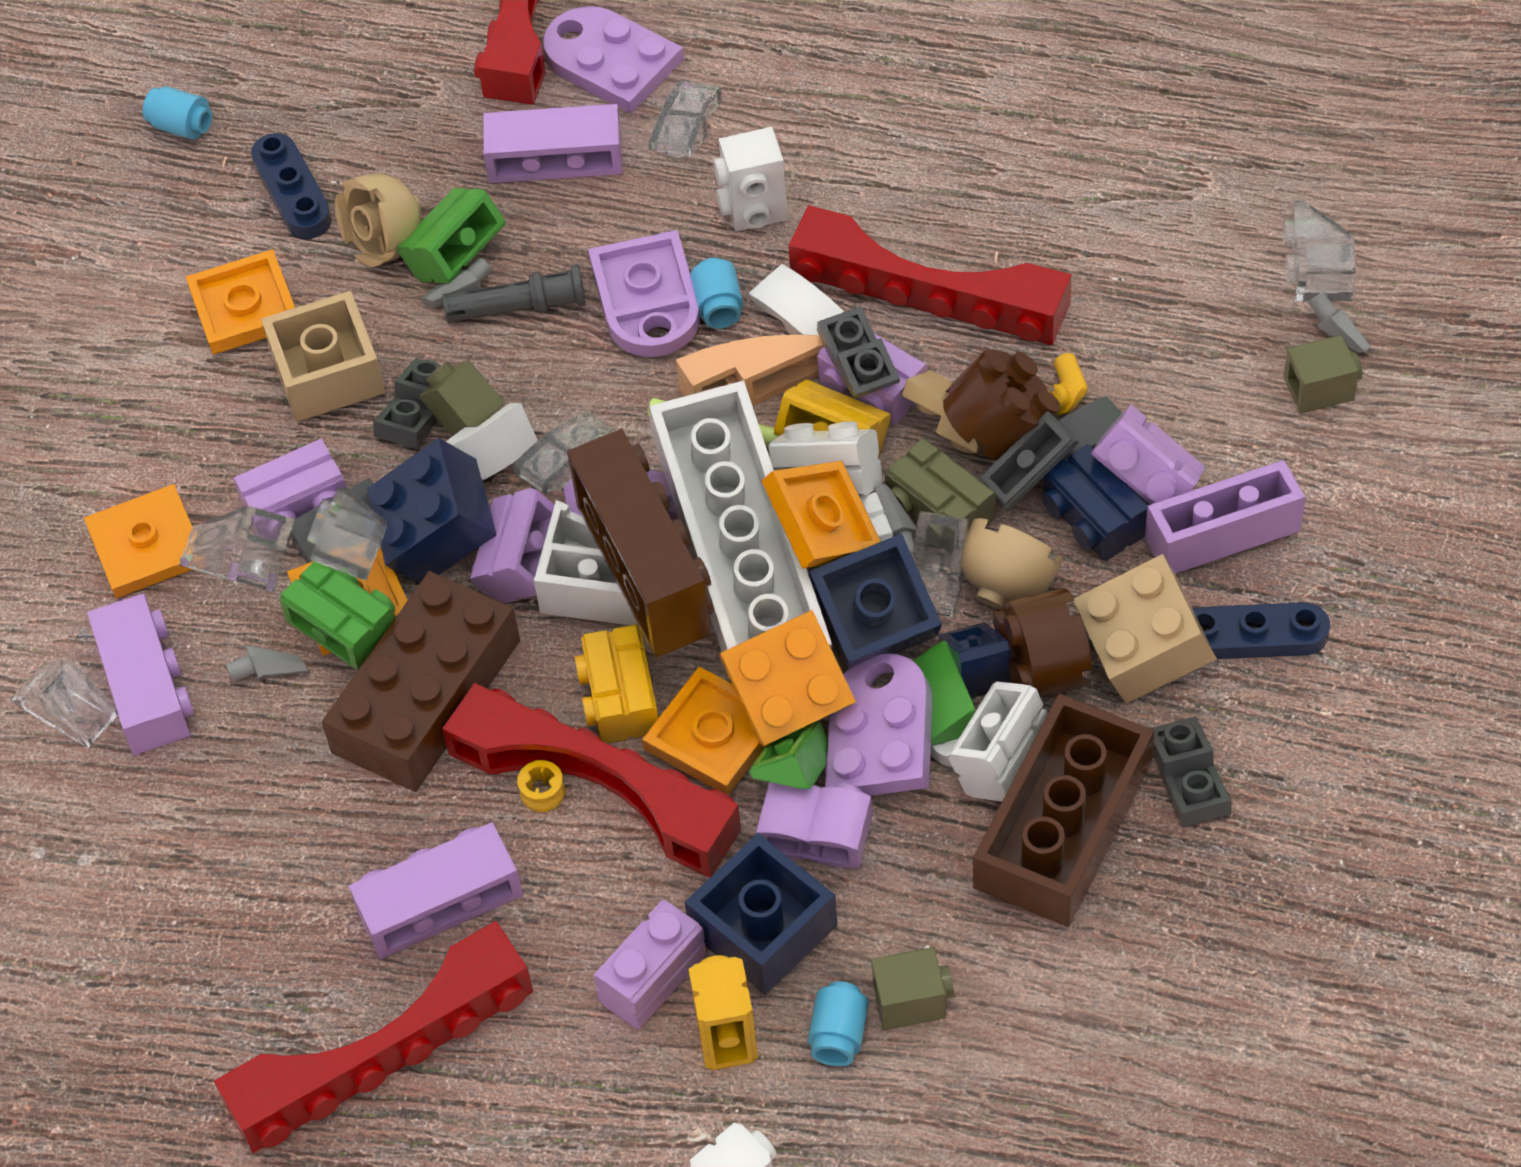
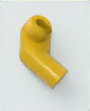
(1072, 383)

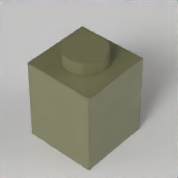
(1322, 373)
(460, 396)
(911, 988)

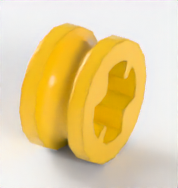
(543, 771)

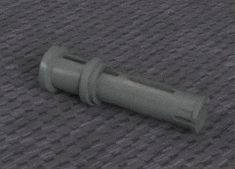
(537, 293)

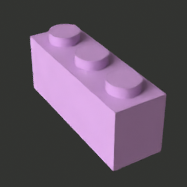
(552, 143)
(1225, 517)
(141, 673)
(435, 889)

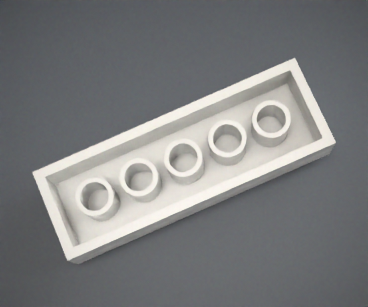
(714, 475)

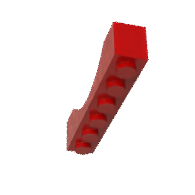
(513, 57)
(1013, 300)
(505, 736)
(284, 1092)

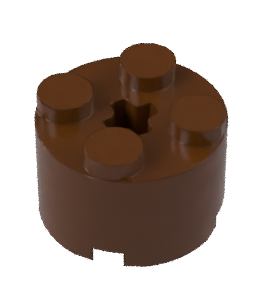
(998, 401)
(1045, 642)

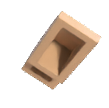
(764, 363)

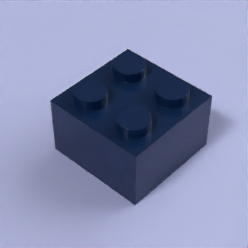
(432, 510)
(874, 602)
(763, 912)

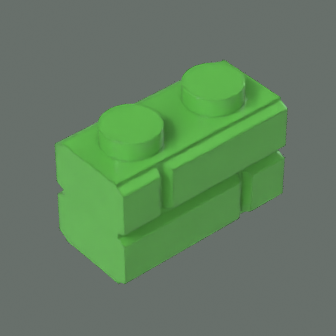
(451, 235)
(337, 612)

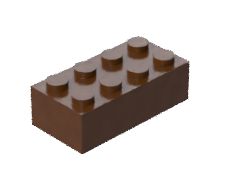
(641, 542)
(418, 677)
(1063, 810)

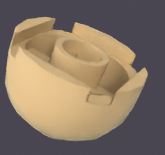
(376, 216)
(1006, 564)

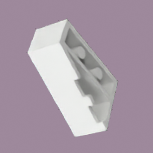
(574, 576)

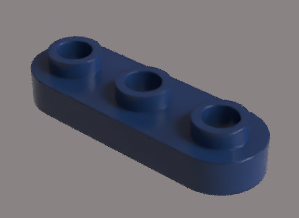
(291, 186)
(1279, 631)

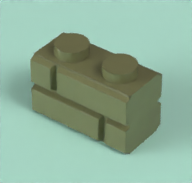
(937, 484)

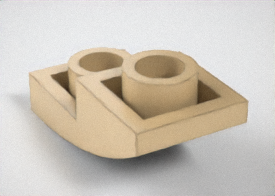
(929, 392)

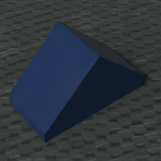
(980, 656)

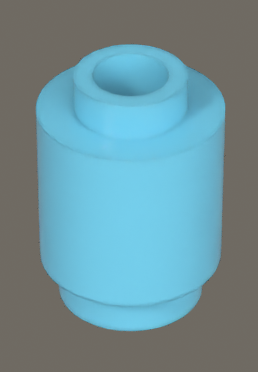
(177, 112)
(717, 292)
(837, 1023)

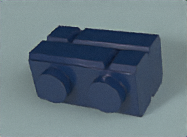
(1095, 503)

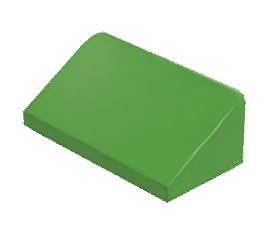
(951, 701)
(794, 759)

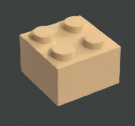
(323, 356)
(1144, 629)

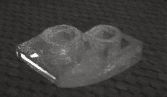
(683, 118)
(547, 462)

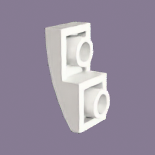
(793, 301)
(497, 440)

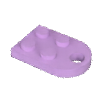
(610, 55)
(646, 287)
(886, 733)

